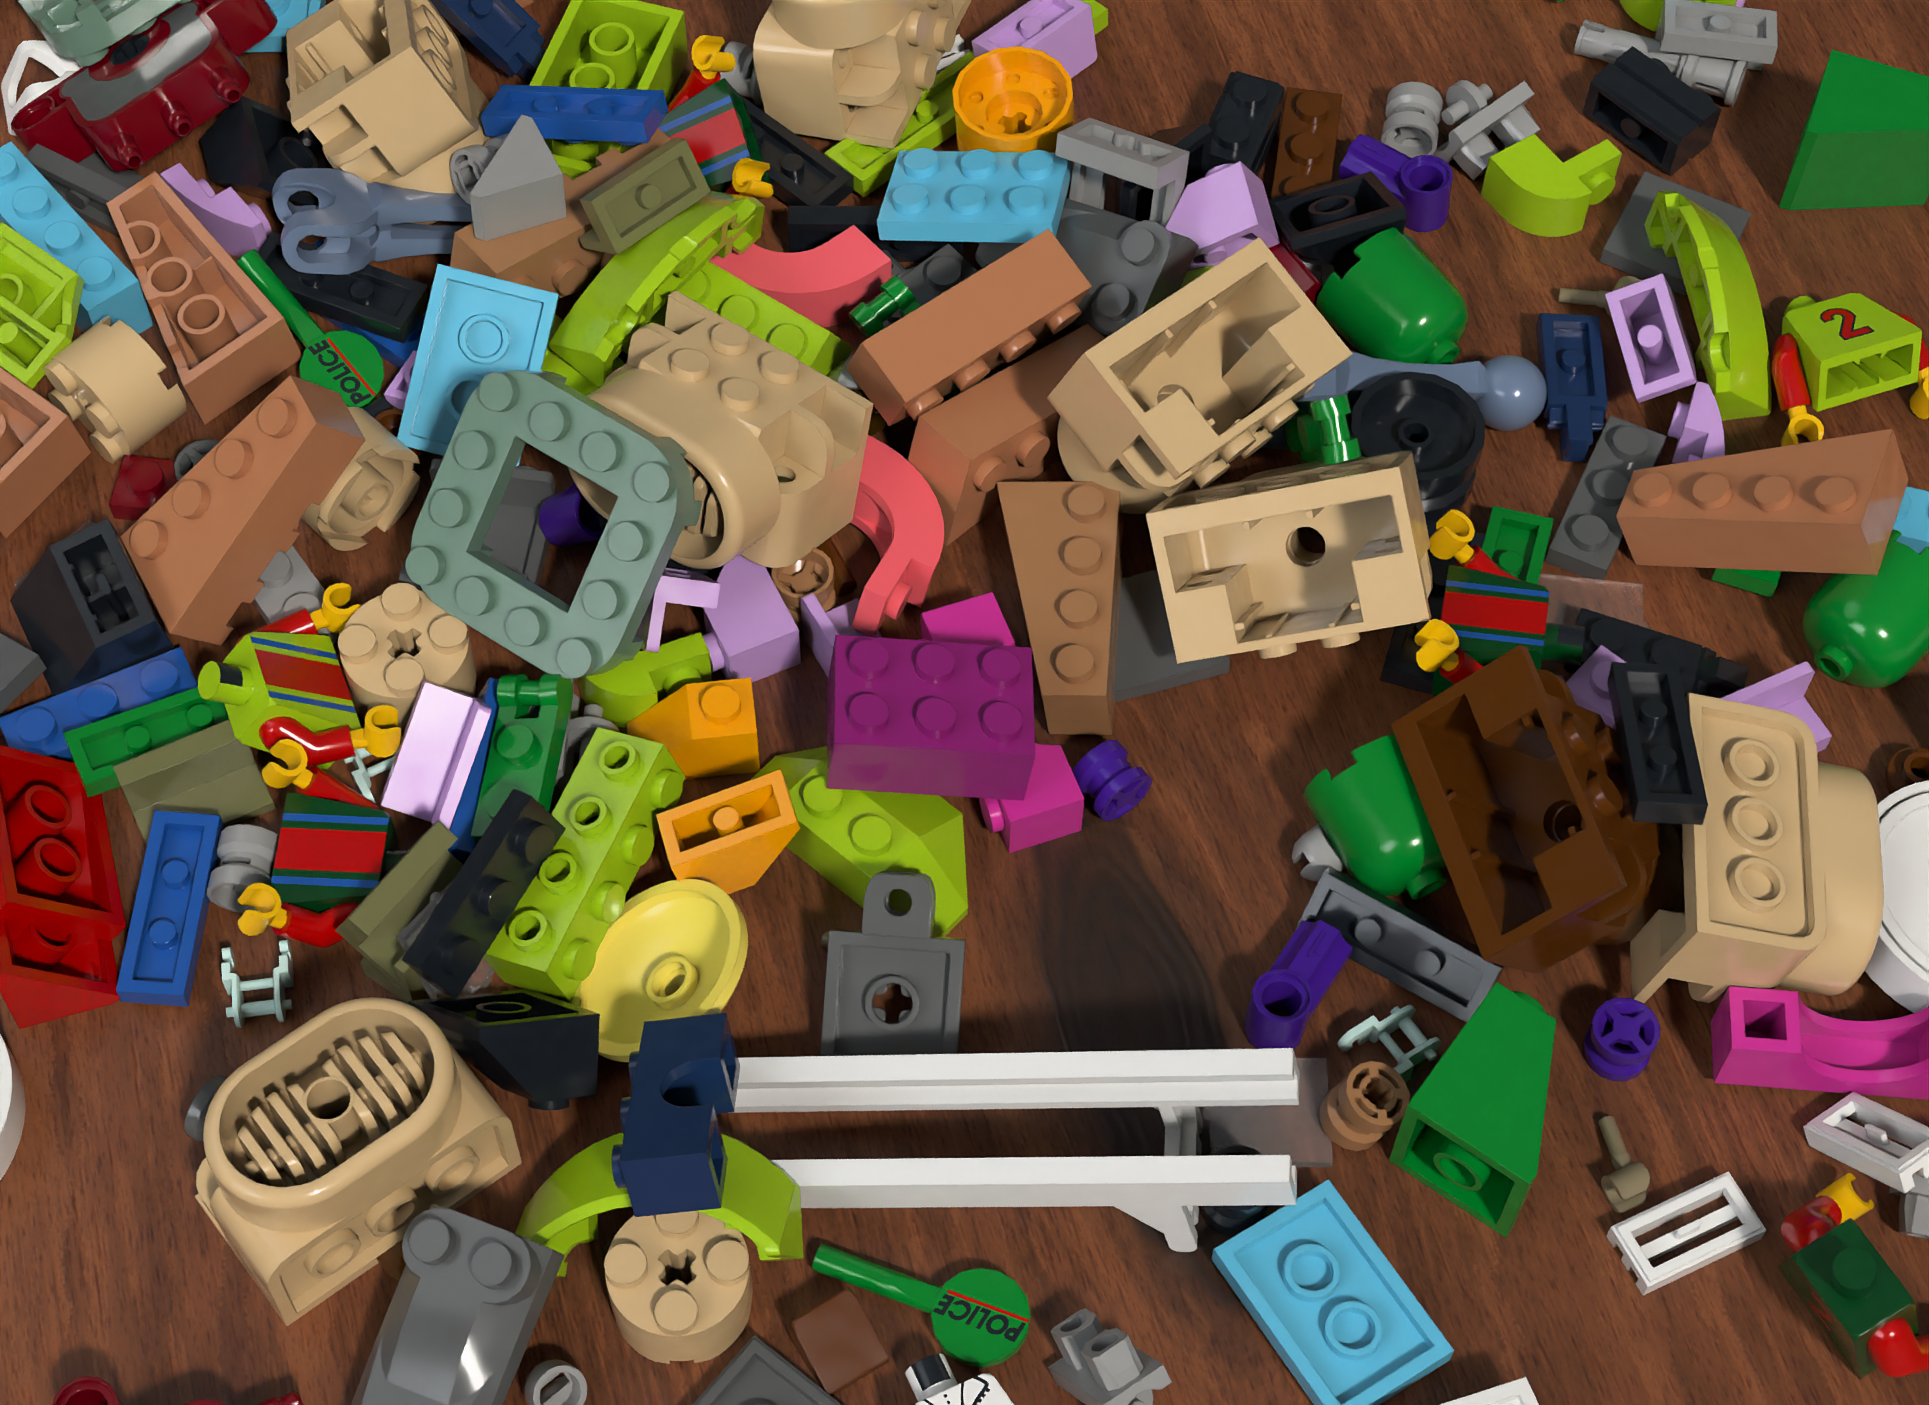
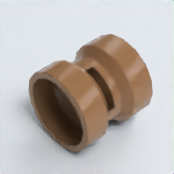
(809, 575)
(1364, 1106)

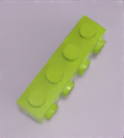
(584, 881)

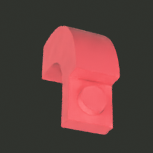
(819, 281)
(905, 526)

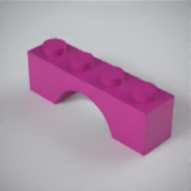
(1053, 797)
(1782, 1043)

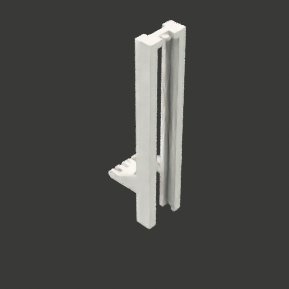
(1149, 1188)

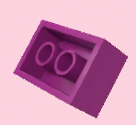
(930, 718)

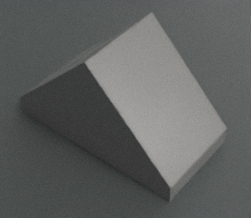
(518, 186)

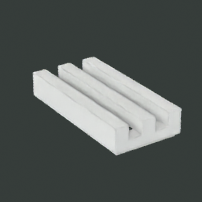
(1869, 1147)
(1639, 1258)

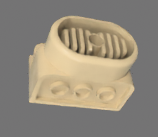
(851, 63)
(384, 91)
(1194, 381)
(763, 436)
(1247, 584)
(1780, 872)
(343, 1142)

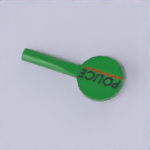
(331, 359)
(974, 1316)

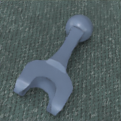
(361, 220)
(1505, 387)

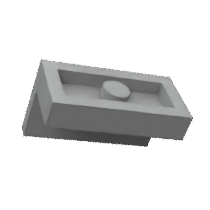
(1718, 31)

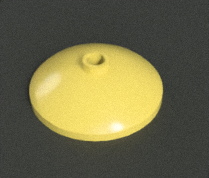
(664, 958)

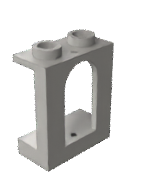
(1107, 149)

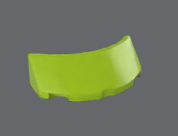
(645, 274)
(1721, 301)
(755, 1201)

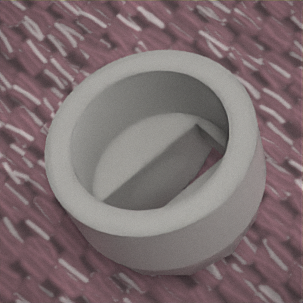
(1318, 851)
(565, 1390)

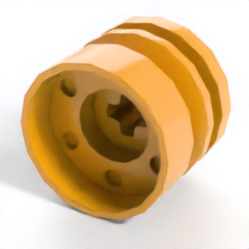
(1012, 101)

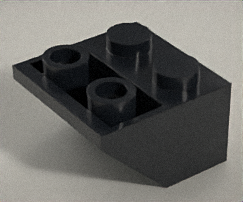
(88, 610)

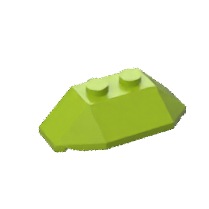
(36, 306)
(861, 833)

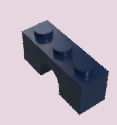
(670, 1127)

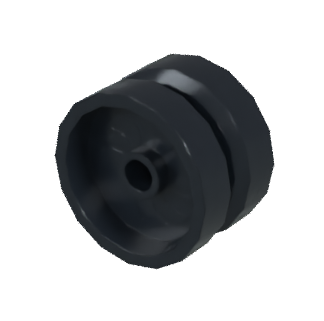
(1434, 423)

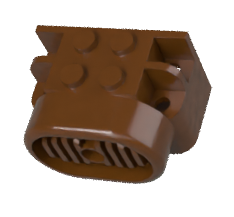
(1535, 816)

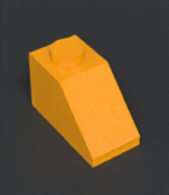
(705, 728)
(730, 833)

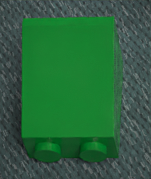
(1862, 139)
(1482, 1111)

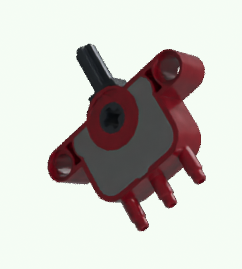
(150, 85)

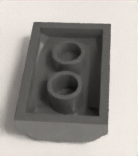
(1122, 258)
(458, 1313)

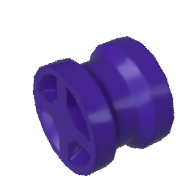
(1111, 780)
(1624, 1023)

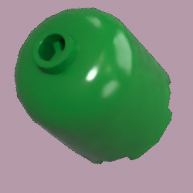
(1395, 303)
(1872, 625)
(1379, 822)

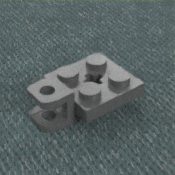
(898, 951)

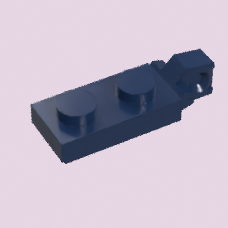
(499, 31)
(1574, 379)

